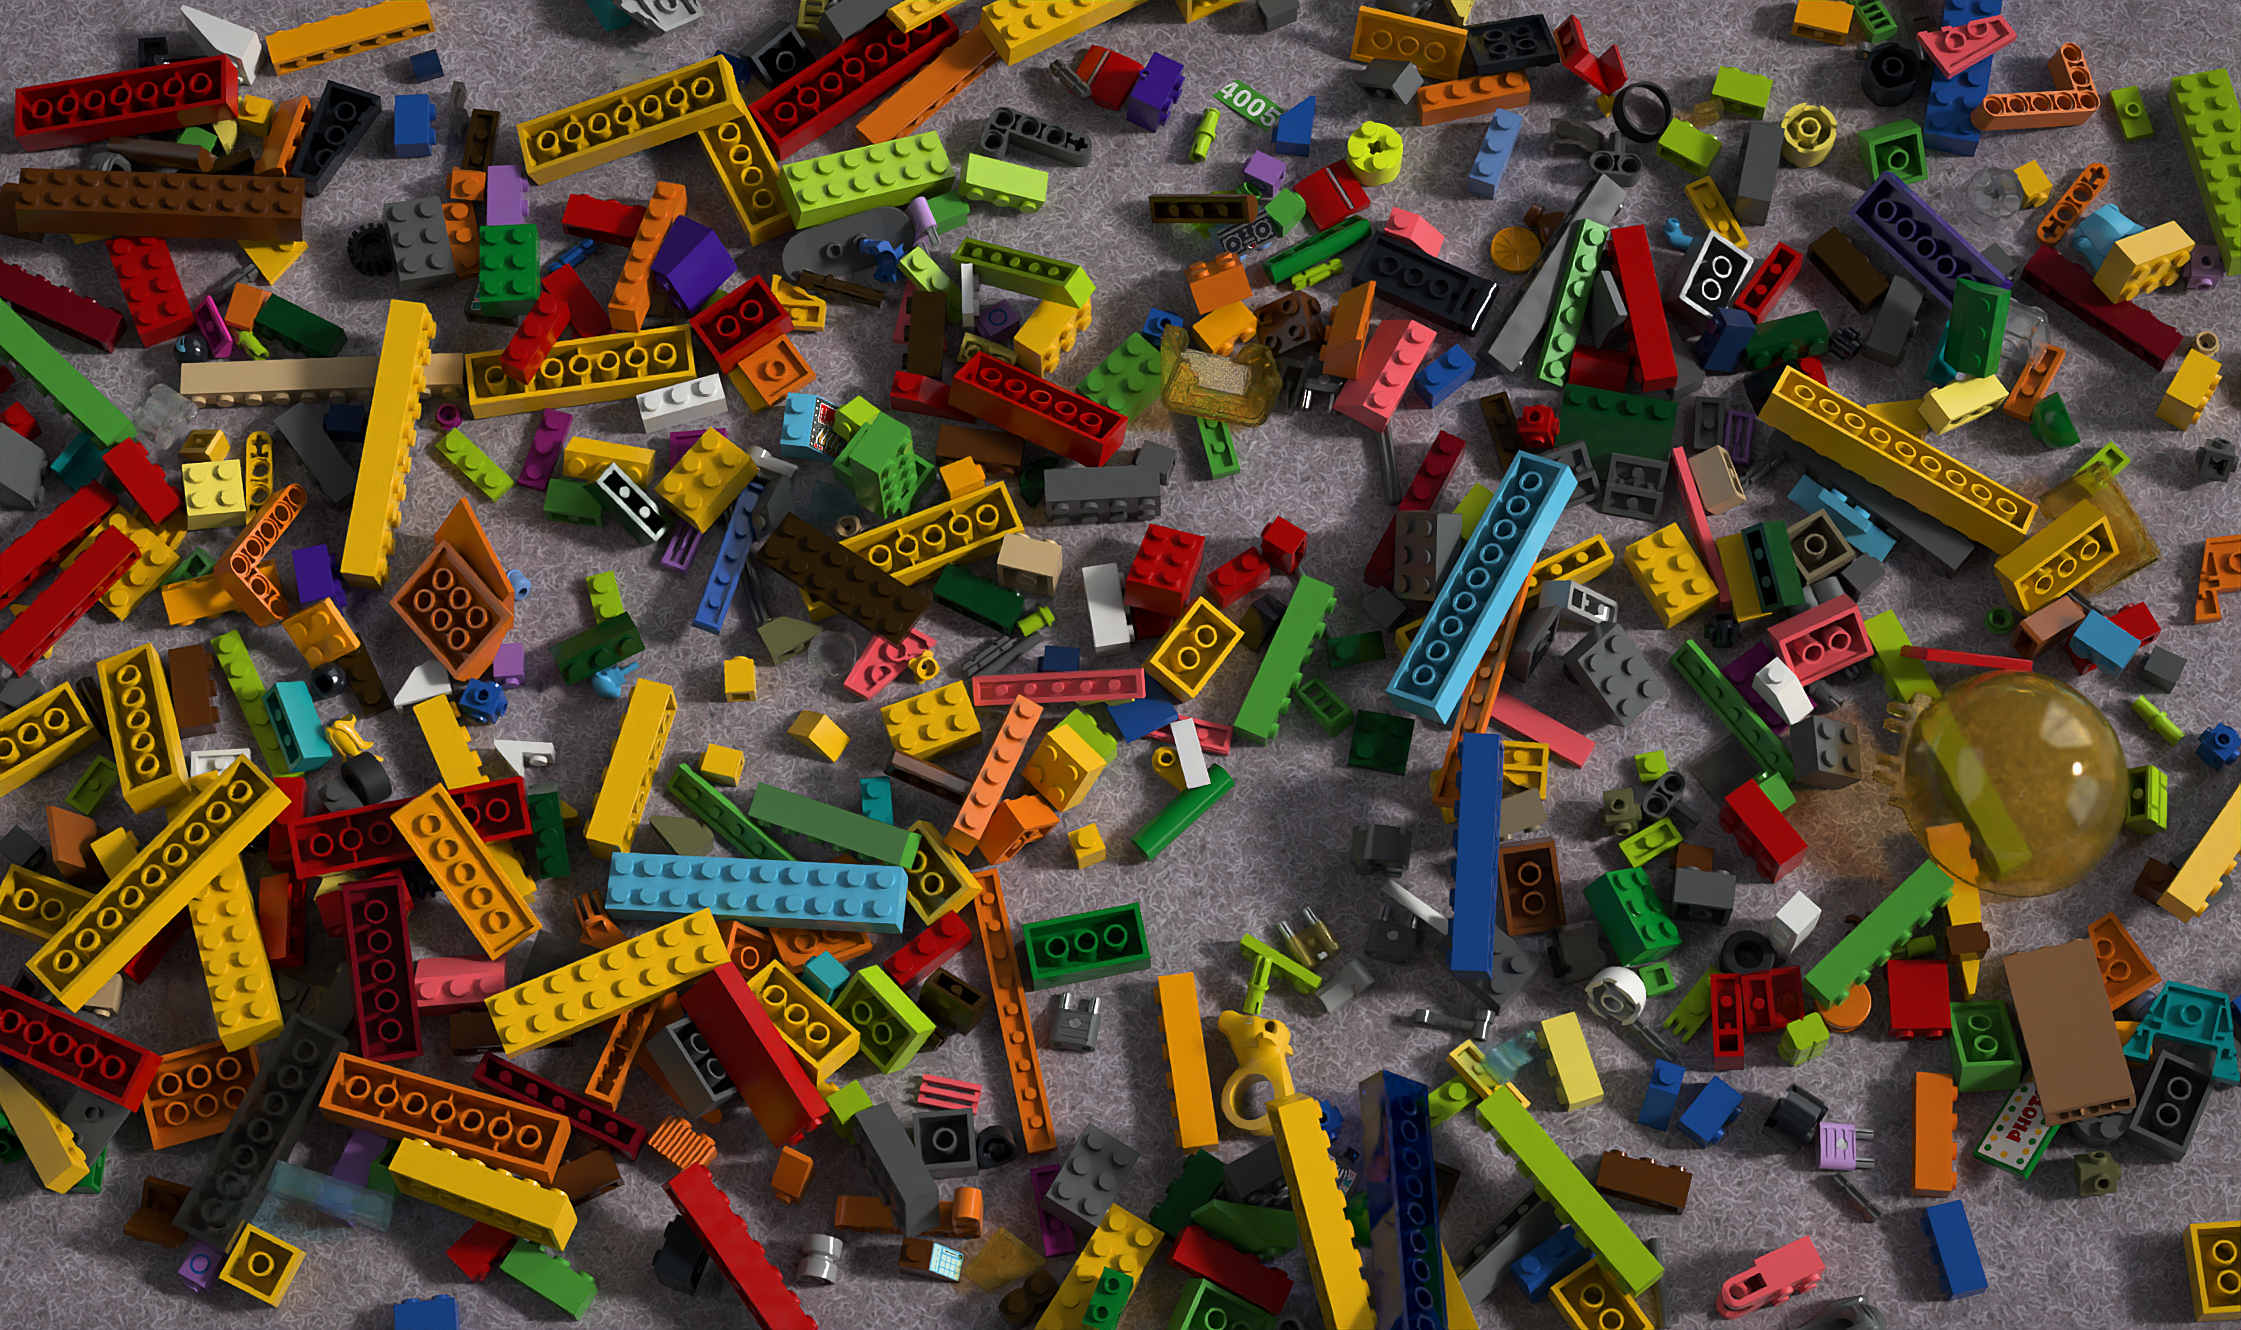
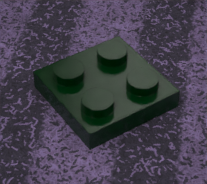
(1381, 742)

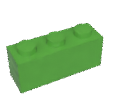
(549, 1278)

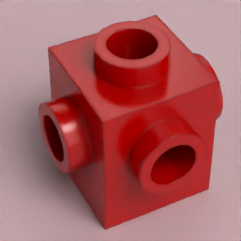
(1538, 426)

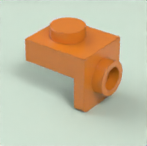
(466, 184)

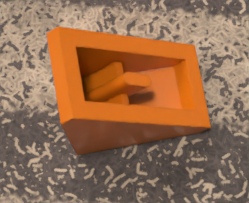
(245, 306)

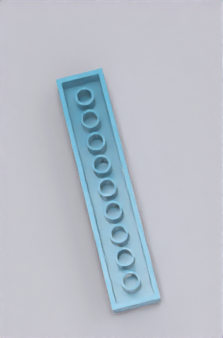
(1481, 587)
(758, 892)

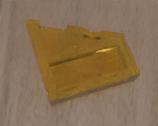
(1002, 1262)

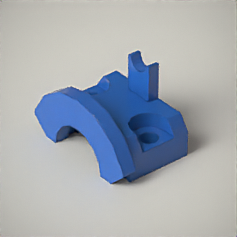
(886, 258)

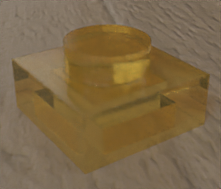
(1708, 112)

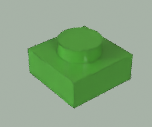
(1657, 979)

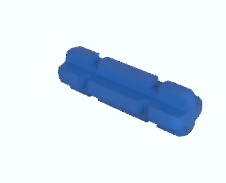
(574, 255)

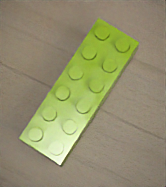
(865, 179)

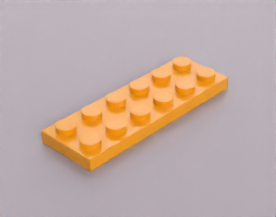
(466, 871)

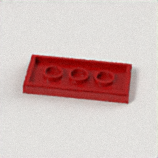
(1965, 658)

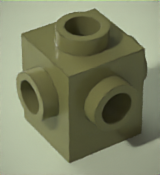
(1620, 812)
(2095, 1173)

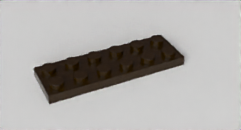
(843, 580)

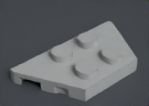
(662, 15)

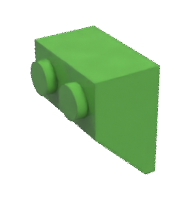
(1894, 149)

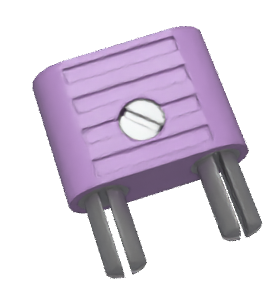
(923, 224)
(1837, 1146)

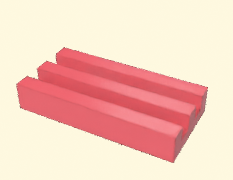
(924, 1088)

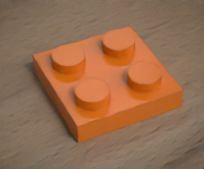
(777, 370)

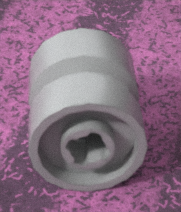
(819, 1259)

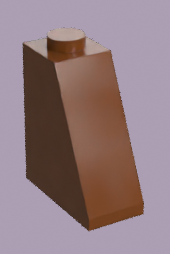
(2047, 628)

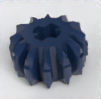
(416, 881)

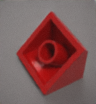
(1599, 368)

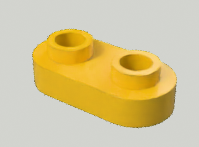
(1172, 771)

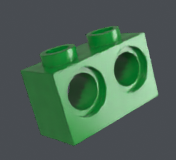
(1108, 1301)

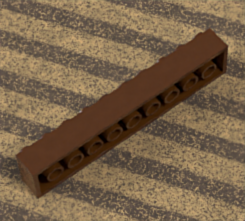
(161, 204)

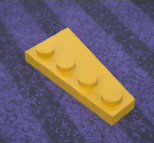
(272, 256)

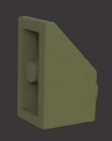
(786, 637)
(683, 835)

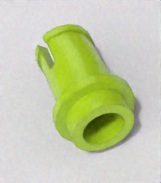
(1036, 621)

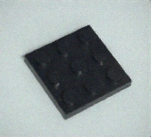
(1511, 44)

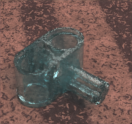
(1510, 1057)

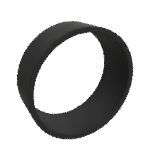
(1626, 126)

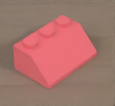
(1822, 639)
(459, 983)

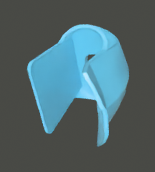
(2100, 231)

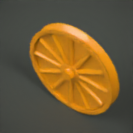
(1515, 249)

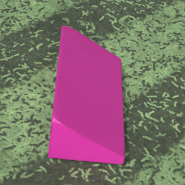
(213, 328)

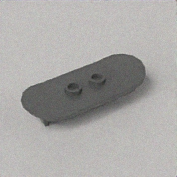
(835, 244)
(93, 1126)

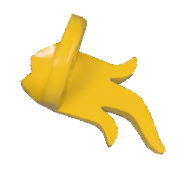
(345, 738)

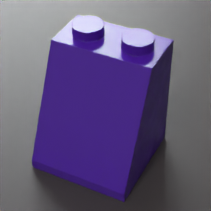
(691, 264)

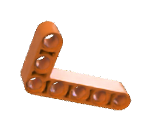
(2067, 106)
(237, 566)
(957, 1217)

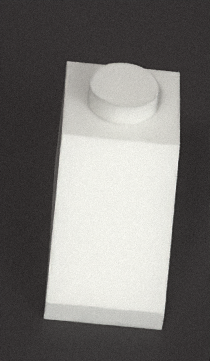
(424, 684)
(1782, 691)

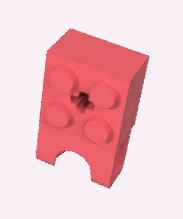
(1772, 1279)

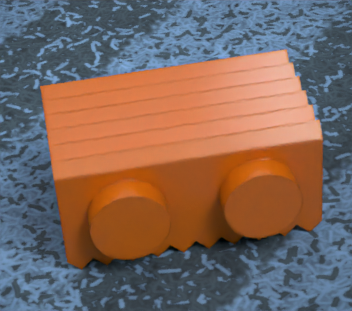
(680, 1145)

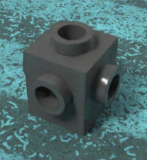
(2220, 467)

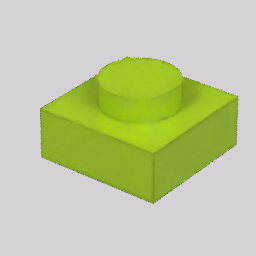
(1650, 766)

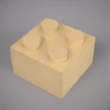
(1030, 564)

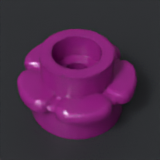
(448, 410)

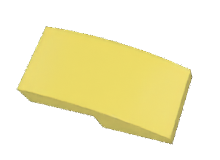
(972, 344)

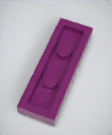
(545, 450)
(1056, 1234)

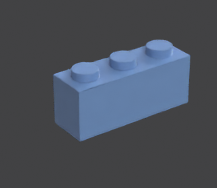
(1494, 153)

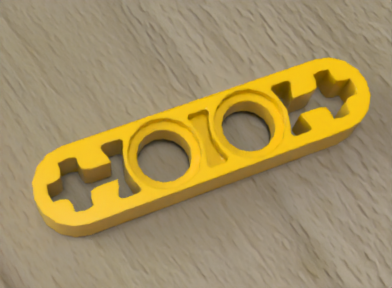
(262, 483)

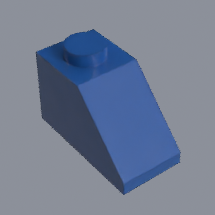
(1295, 129)
(1661, 1095)

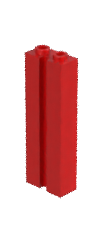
(754, 1055)

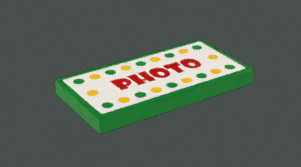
(2017, 1132)

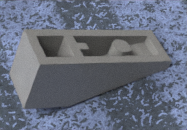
(1578, 602)

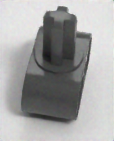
(1615, 161)
(1669, 802)

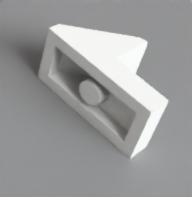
(518, 752)

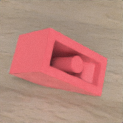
(1413, 231)

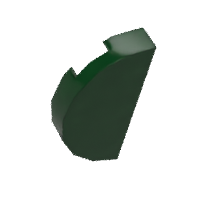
(1032, 480)

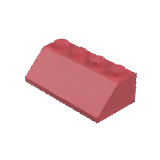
(1385, 372)

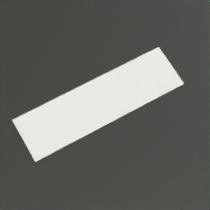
(1190, 753)
(1416, 906)

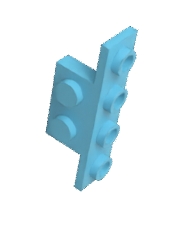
(1850, 522)

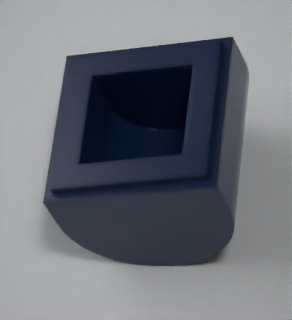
(427, 66)

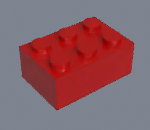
(741, 323)
(1164, 570)
(1762, 831)

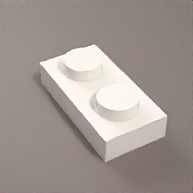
(970, 306)
(215, 760)

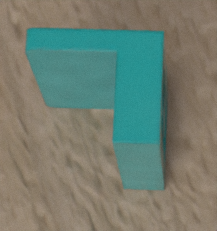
(1938, 370)
(79, 462)

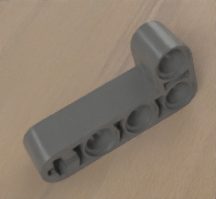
(1072, 149)

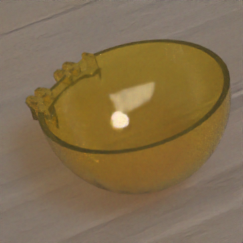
(2008, 781)

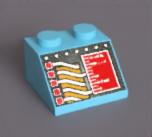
(808, 429)

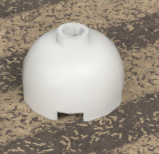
(1617, 993)

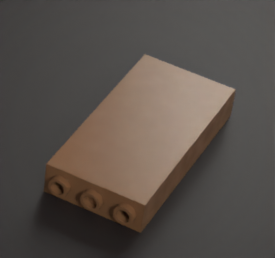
(2069, 1032)

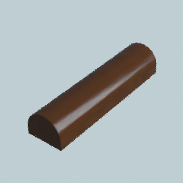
(162, 153)
(1203, 208)
(928, 777)

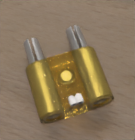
(1313, 944)

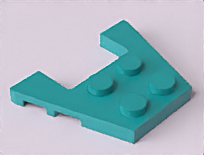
(2191, 1018)

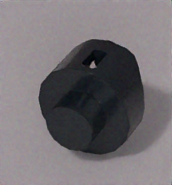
(996, 1146)

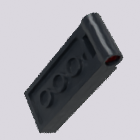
(1425, 285)

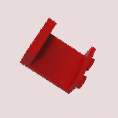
(1603, 73)
(1918, 999)

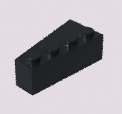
(333, 133)

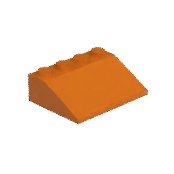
(469, 540)
(454, 613)
(198, 1092)

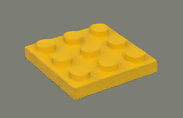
(144, 575)

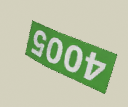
(1250, 104)

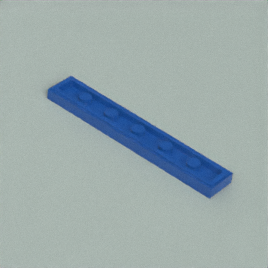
(728, 563)

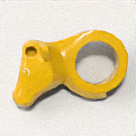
(1261, 1054)

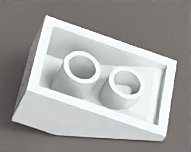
(223, 37)

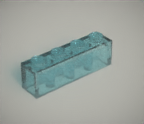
(332, 1196)

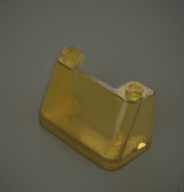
(1215, 385)
(2132, 537)

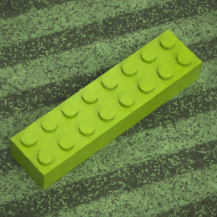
(2212, 139)

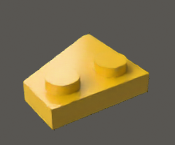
(805, 310)
(1526, 764)

